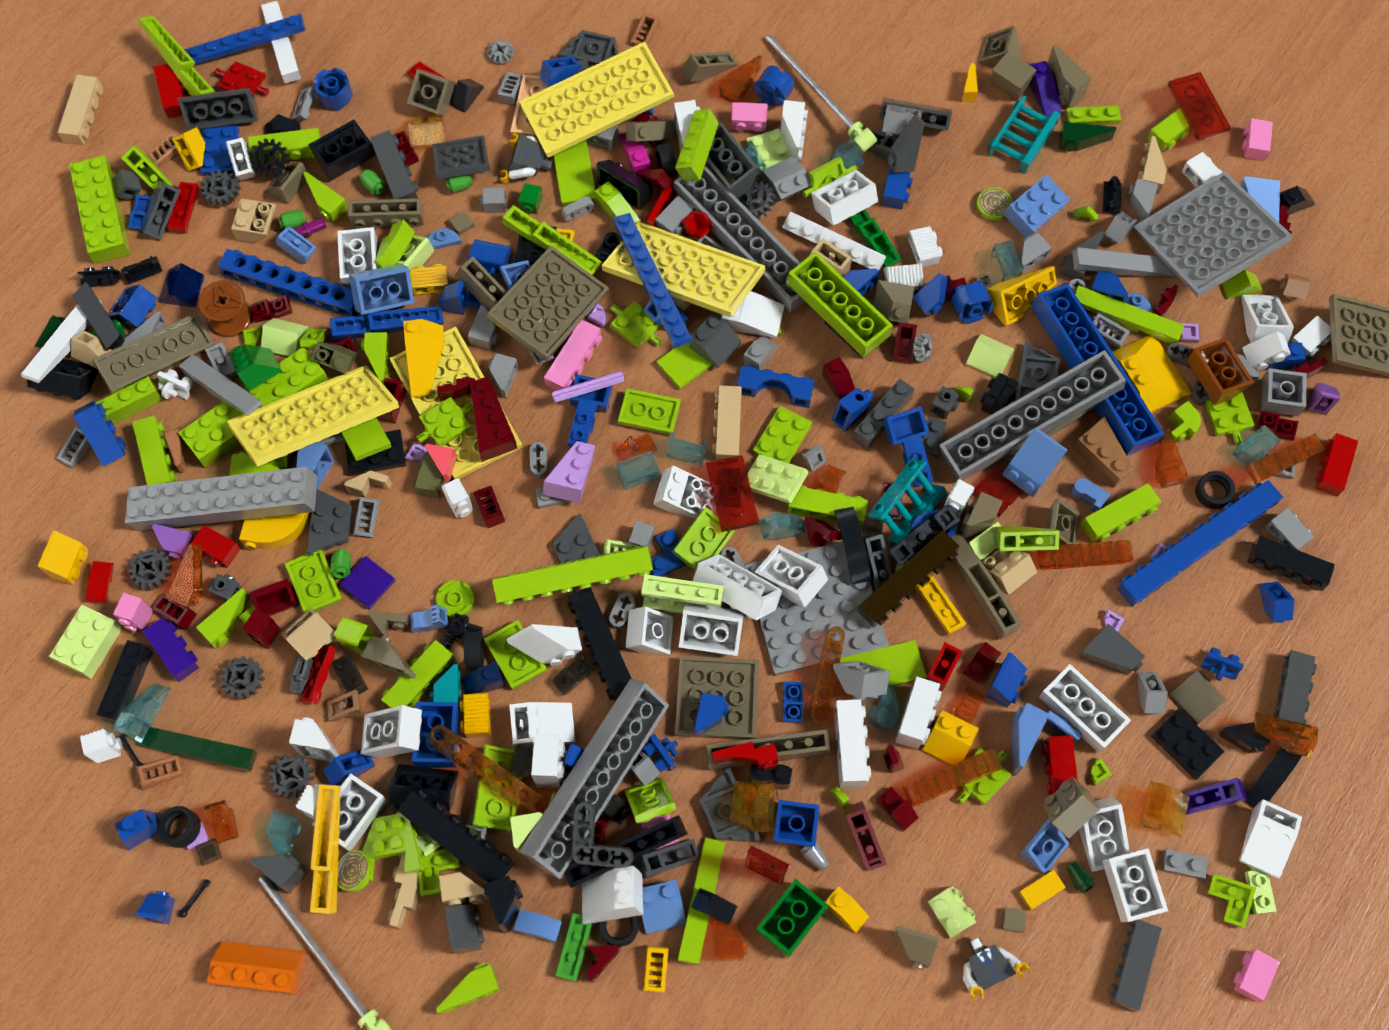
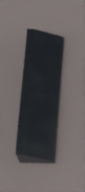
(97, 316)

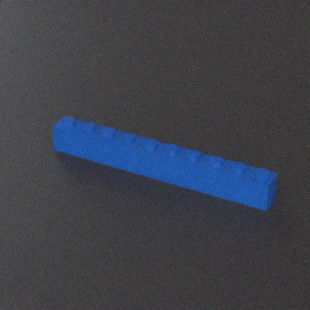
(1199, 543)

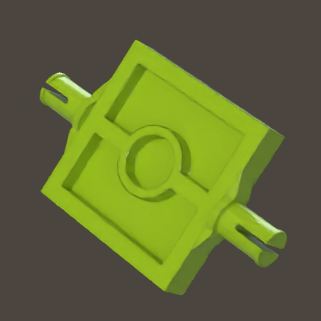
(826, 174)
(635, 325)
(1230, 417)
(445, 422)
(986, 787)

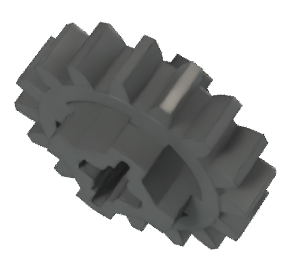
(219, 189)
(759, 199)
(146, 577)
(235, 683)
(287, 783)

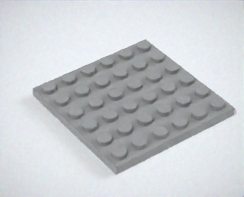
(1212, 233)
(797, 633)

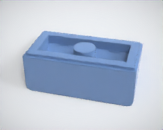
(295, 245)

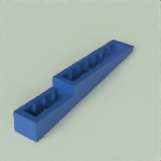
(381, 321)

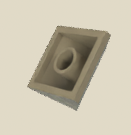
(1012, 75)
(289, 183)
(1064, 519)
(1197, 697)

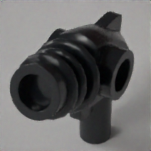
(458, 628)

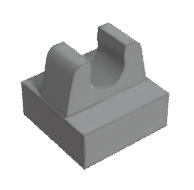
(814, 458)

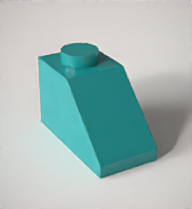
(447, 687)

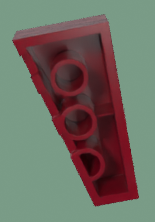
(491, 424)

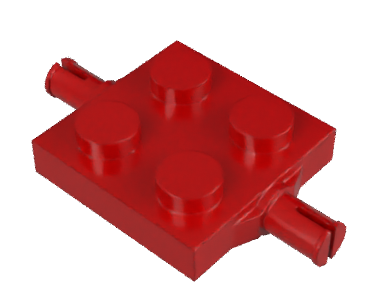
(241, 77)

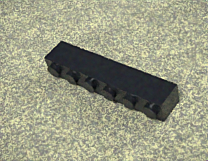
(600, 640)
(455, 835)
(639, 844)

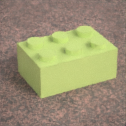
(86, 641)

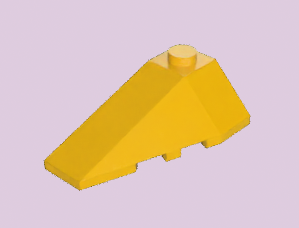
(1017, 294)
(423, 351)

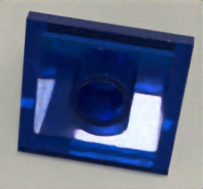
(182, 286)

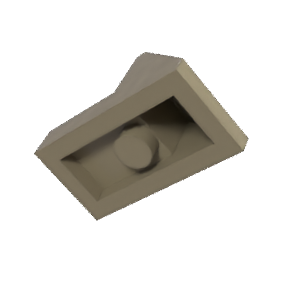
(384, 620)

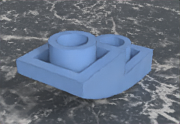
(537, 925)

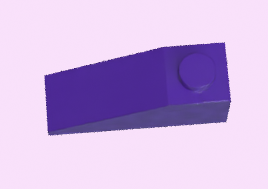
(1045, 89)
(1216, 796)

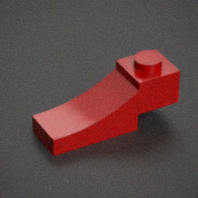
(763, 757)

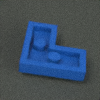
(667, 561)

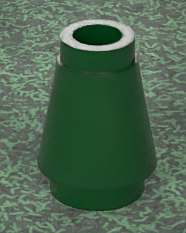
(1080, 878)

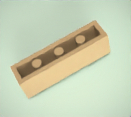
(80, 110)
(728, 422)

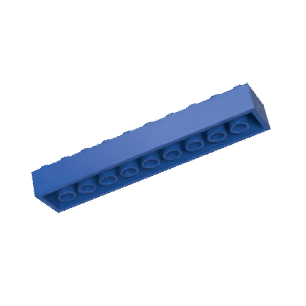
(1079, 341)

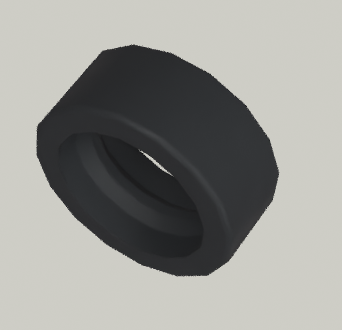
(666, 159)
(1221, 478)
(473, 650)
(189, 835)
(623, 941)

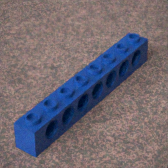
(230, 267)

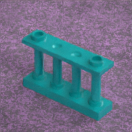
(1033, 147)
(924, 504)

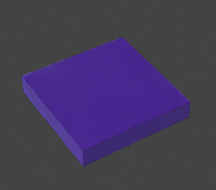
(367, 582)

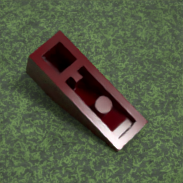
(864, 836)

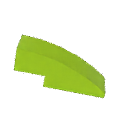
(395, 244)

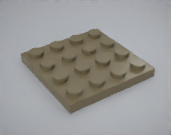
(1359, 334)
(722, 677)

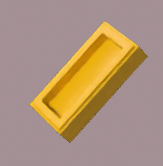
(1042, 890)

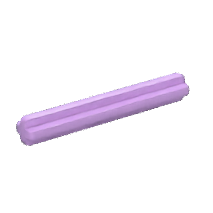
(588, 386)

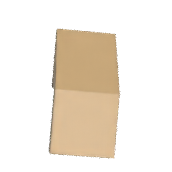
(361, 484)

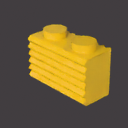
(429, 279)
(476, 715)

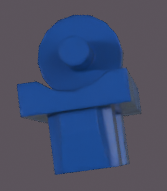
(1222, 666)
(655, 745)

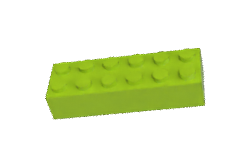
(99, 209)
(839, 304)

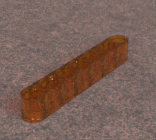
(478, 770)

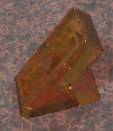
(634, 447)
(831, 479)
(221, 821)

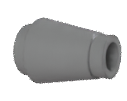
(815, 856)

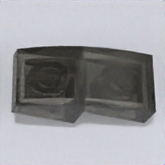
(349, 674)
(573, 675)

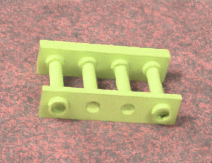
(671, 593)

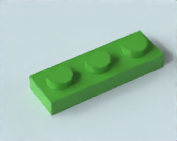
(573, 949)

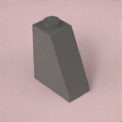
(1113, 652)

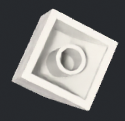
(649, 631)

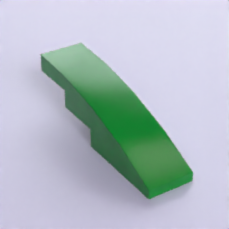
(874, 237)

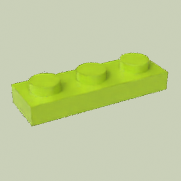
(1094, 115)

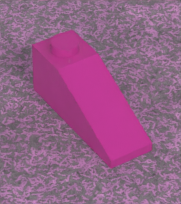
(635, 154)

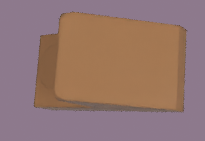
(344, 706)

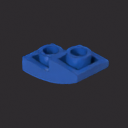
(793, 701)

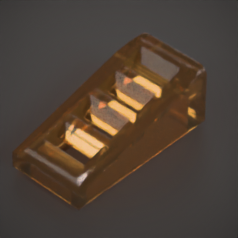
(975, 709)

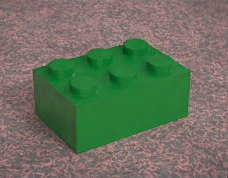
(791, 918)

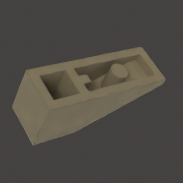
(706, 65)
(650, 130)
(386, 656)

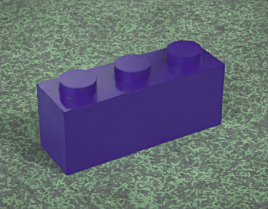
(171, 648)

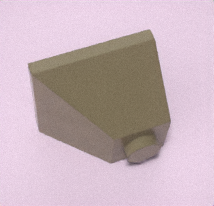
(998, 44)
(894, 300)
(915, 946)

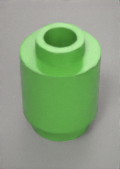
(372, 182)
(459, 183)
(292, 219)
(340, 563)

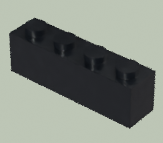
(1291, 563)
(124, 680)

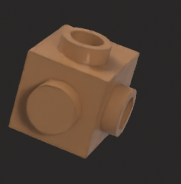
(1294, 286)

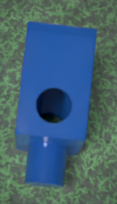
(852, 408)
(137, 828)

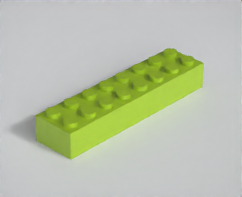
(210, 434)
(571, 574)

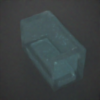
(1007, 260)
(1256, 446)
(686, 450)
(637, 470)

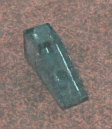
(139, 714)

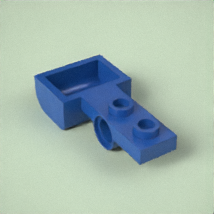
(491, 257)
(587, 405)
(907, 429)

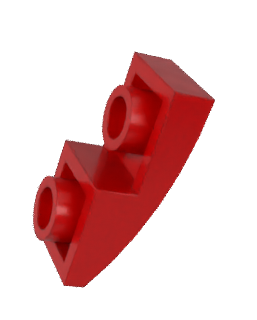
(99, 581)

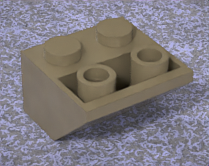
(980, 515)

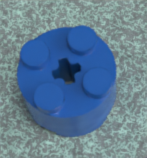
(774, 86)
(333, 88)
(972, 302)

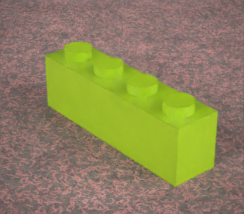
(1170, 131)
(295, 141)
(697, 145)
(131, 400)
(153, 451)
(821, 504)
(1121, 513)
(428, 670)

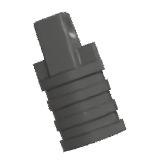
(299, 680)

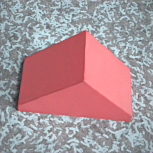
(443, 458)

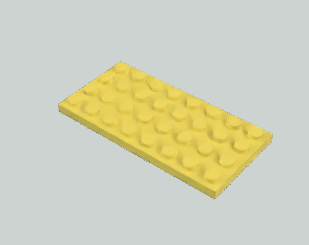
(596, 99)
(691, 270)
(454, 364)
(312, 415)

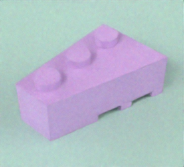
(571, 474)

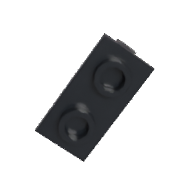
(1112, 195)
(141, 270)
(106, 275)

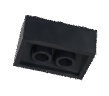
(342, 149)
(633, 189)
(67, 379)
(438, 782)
(505, 901)

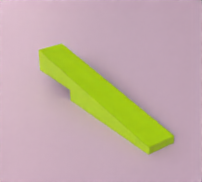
(175, 56)
(546, 236)
(1130, 316)
(696, 921)

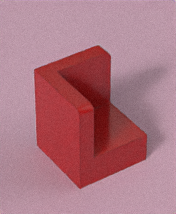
(697, 224)

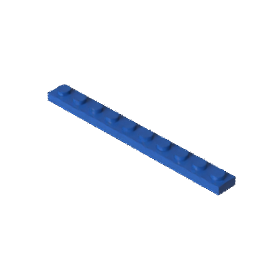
(652, 280)

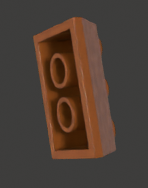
(1219, 370)

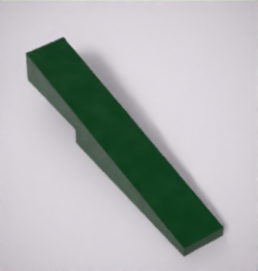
(199, 749)

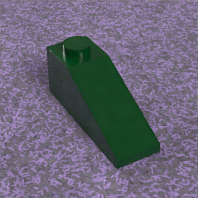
(1081, 136)

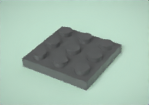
(460, 157)

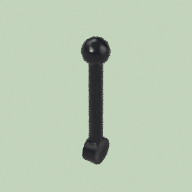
(124, 740)
(183, 913)

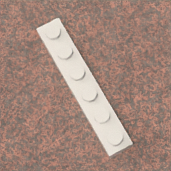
(813, 232)

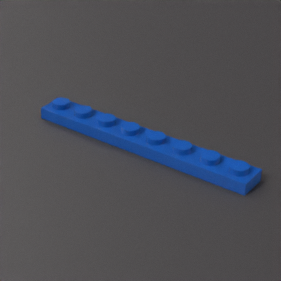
(246, 39)

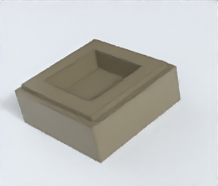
(461, 223)
(1014, 920)

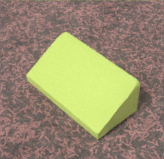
(985, 542)

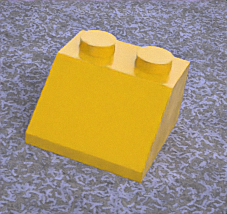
(63, 558)
(950, 739)

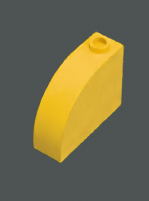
(273, 531)

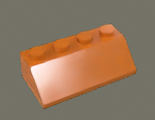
(256, 968)

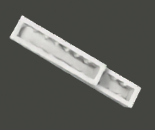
(282, 47)
(57, 346)

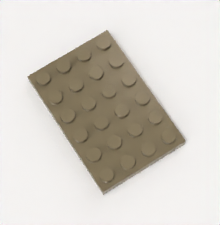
(547, 303)

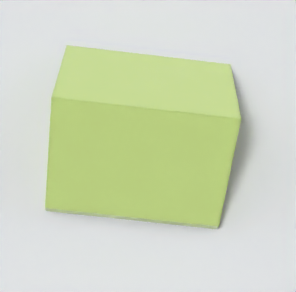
(417, 252)
(282, 336)
(989, 356)
(522, 828)

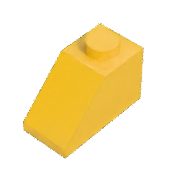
(191, 148)
(846, 909)

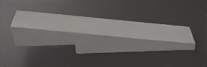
(1120, 263)
(219, 385)

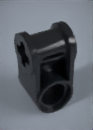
(605, 248)

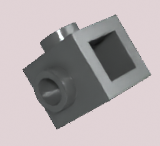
(126, 184)
(945, 402)
(223, 587)

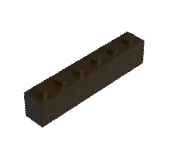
(908, 579)

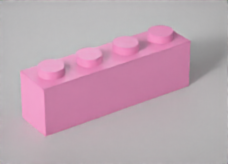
(573, 356)

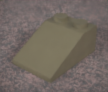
(1069, 78)

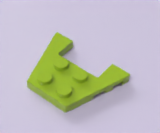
(392, 837)

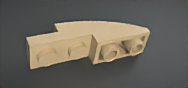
(406, 896)

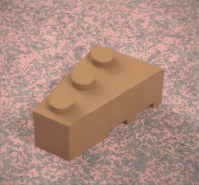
(1104, 452)

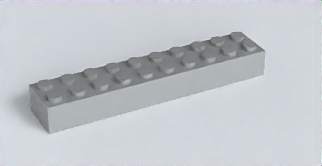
(742, 234)
(1039, 409)
(222, 499)
(595, 775)

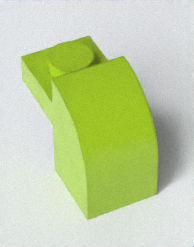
(1187, 422)

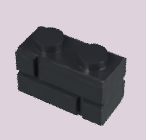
(999, 395)

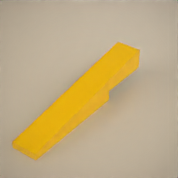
(325, 850)

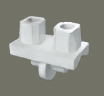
(172, 386)

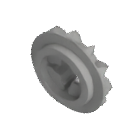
(496, 56)
(922, 347)

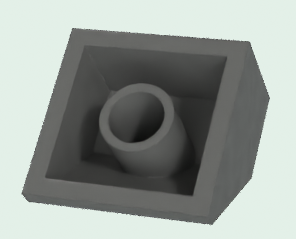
(714, 340)
(281, 870)
(463, 928)

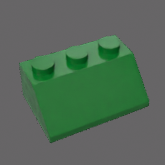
(254, 364)

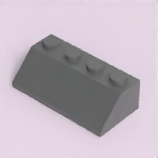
(219, 109)
(731, 162)

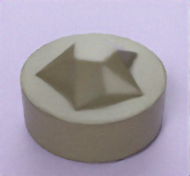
(986, 279)

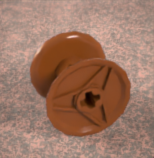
(225, 308)

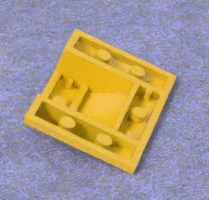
(1152, 373)

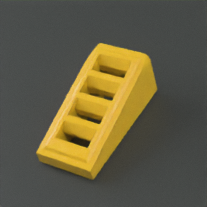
(970, 89)
(656, 987)

